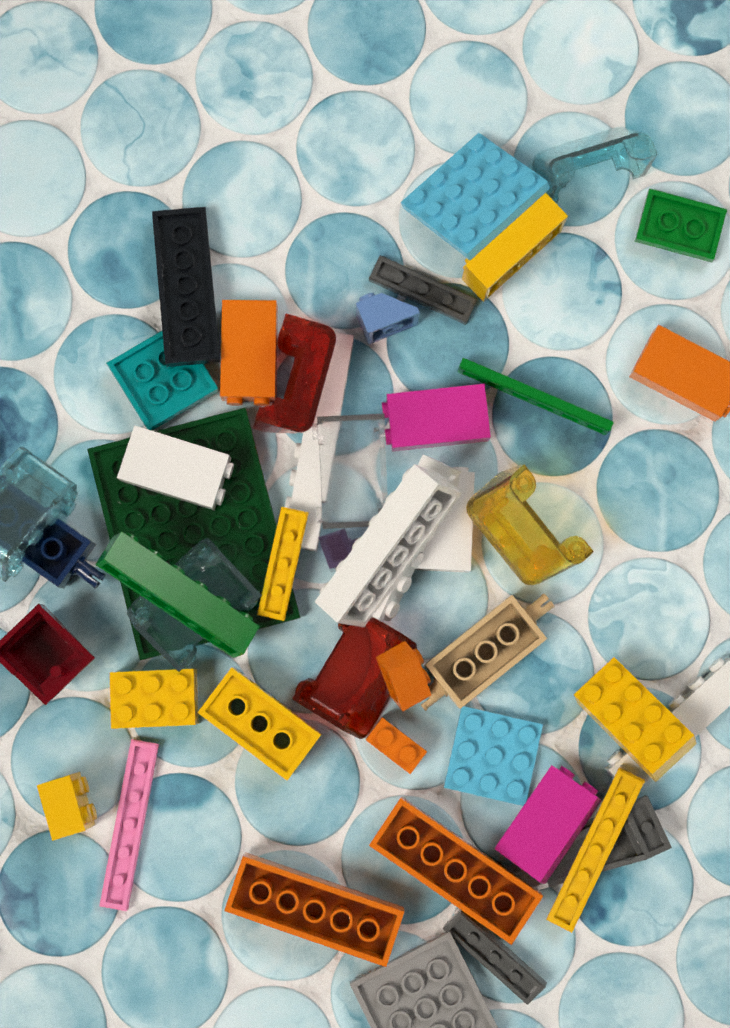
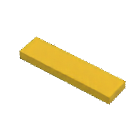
(283, 563)

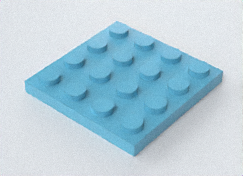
(475, 195)

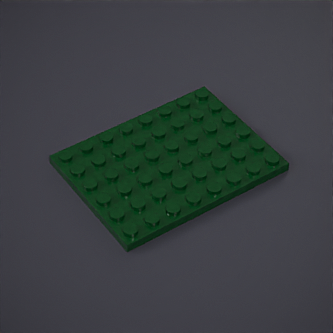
(239, 527)

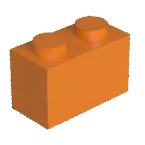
(404, 675)
(396, 745)

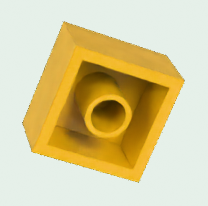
(67, 805)

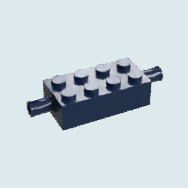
(62, 555)

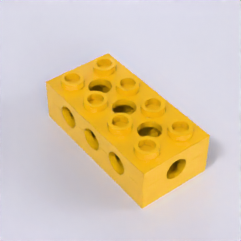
(241, 728)

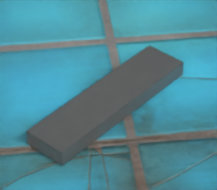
(422, 289)
(495, 956)

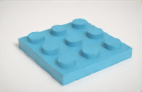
(493, 756)

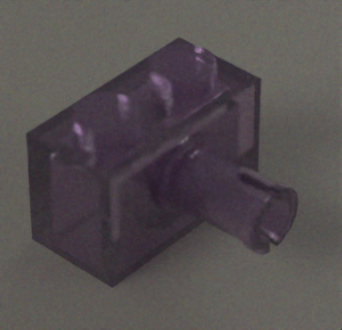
(336, 547)

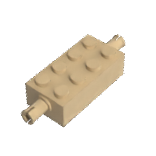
(486, 651)

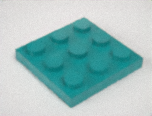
(157, 390)

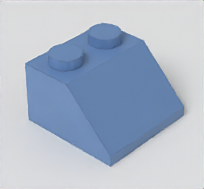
(384, 316)

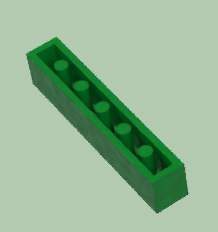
(178, 594)

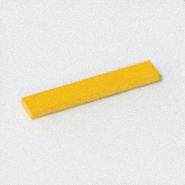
(595, 849)

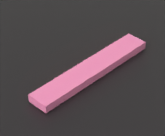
(129, 825)

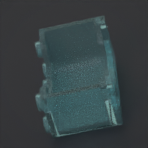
(29, 500)

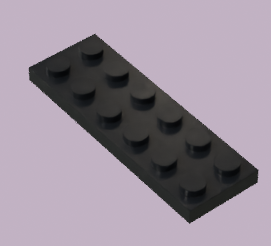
(185, 287)

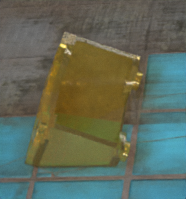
(517, 530)

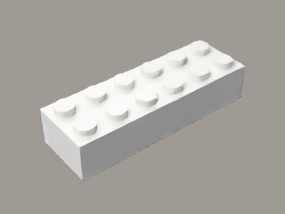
(387, 546)

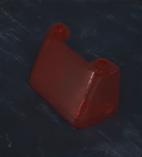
(312, 351)
(350, 684)

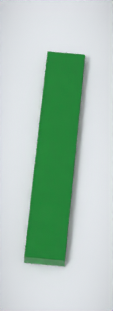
(535, 396)

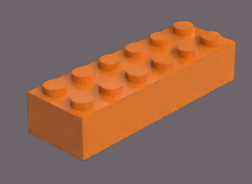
(456, 870)
(315, 909)

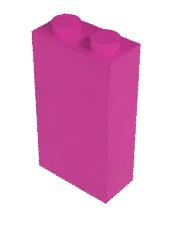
(436, 417)
(548, 823)

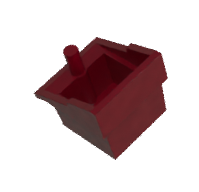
(43, 653)

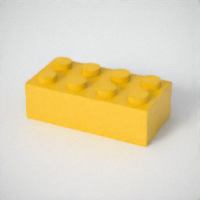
(514, 247)
(635, 719)

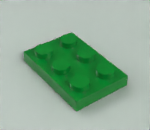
(680, 225)

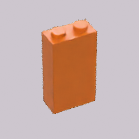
(249, 352)
(685, 373)

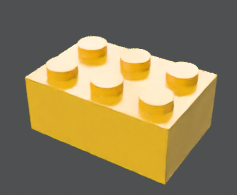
(154, 698)

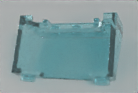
(625, 146)
(169, 635)

